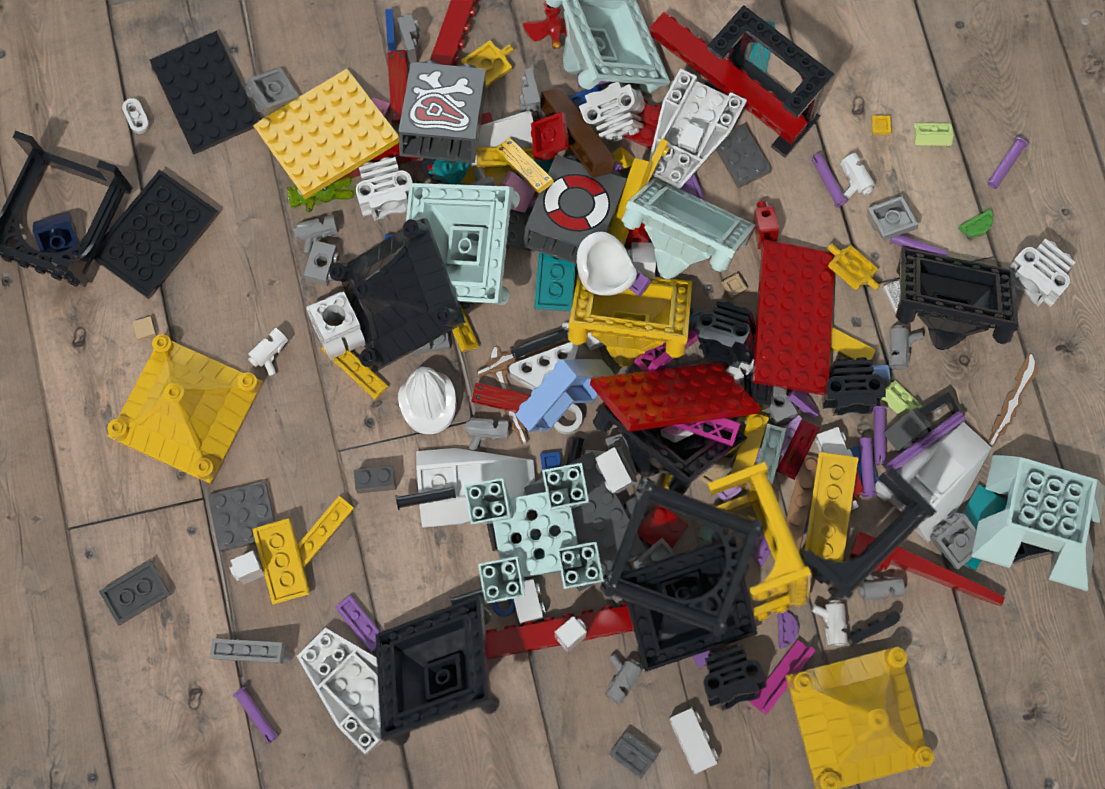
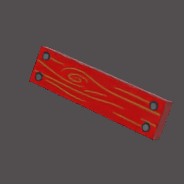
(397, 82)
(498, 397)

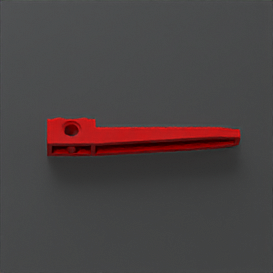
(915, 564)

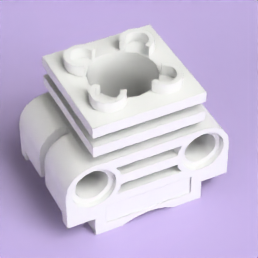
(614, 111)
(383, 188)
(1042, 272)
(336, 337)

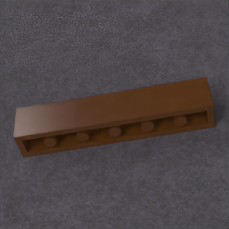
(581, 137)

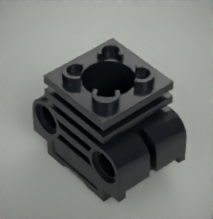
(727, 334)
(853, 387)
(730, 673)

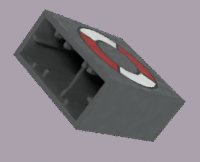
(572, 209)

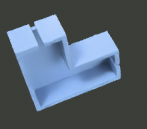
(559, 390)

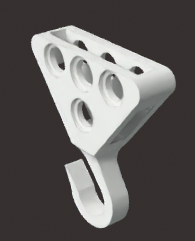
(534, 378)

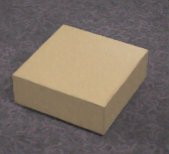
(734, 286)
(144, 328)

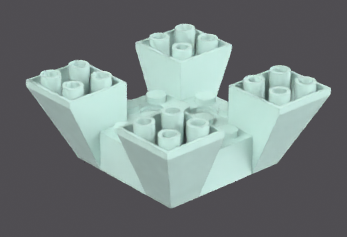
(490, 503)
(1044, 510)

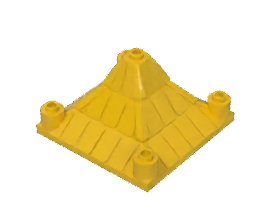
(633, 322)
(185, 409)
(858, 719)

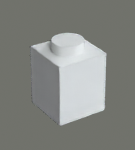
(691, 137)

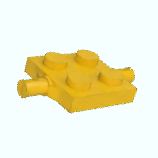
(491, 59)
(853, 267)

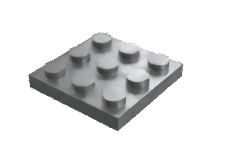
(238, 512)

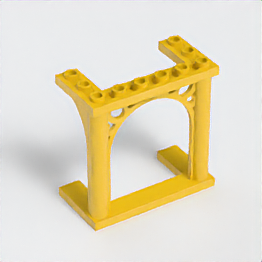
(789, 578)

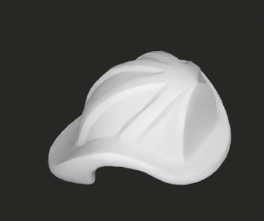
(604, 265)
(427, 401)

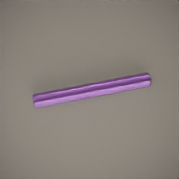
(926, 441)

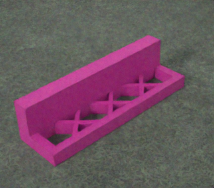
(661, 361)
(718, 424)
(777, 683)

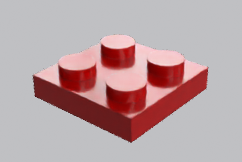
(661, 524)

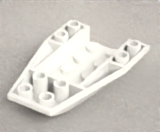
(692, 103)
(462, 467)
(942, 474)
(347, 685)

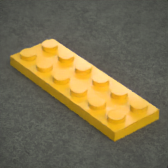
(831, 505)

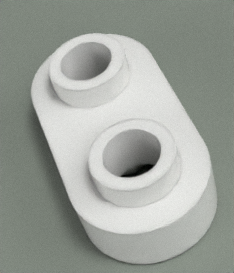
(136, 117)

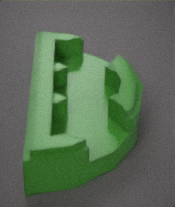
(979, 225)

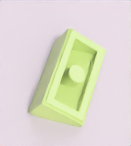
(933, 134)
(899, 399)

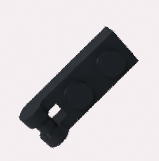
(874, 627)

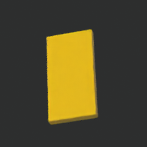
(281, 561)

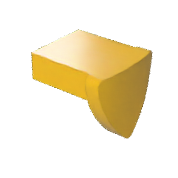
(623, 157)

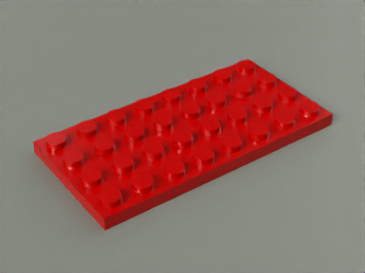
(793, 318)
(674, 396)

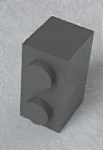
(908, 429)
(374, 479)

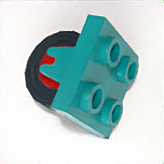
(445, 171)

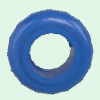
(504, 613)

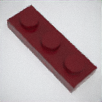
(798, 449)

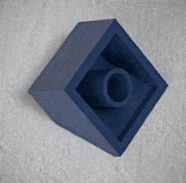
(56, 234)

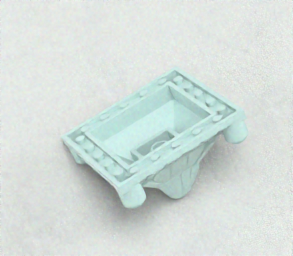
(610, 44)
(685, 228)
(470, 234)

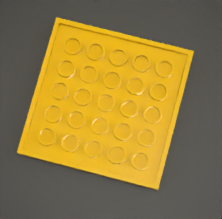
(326, 133)

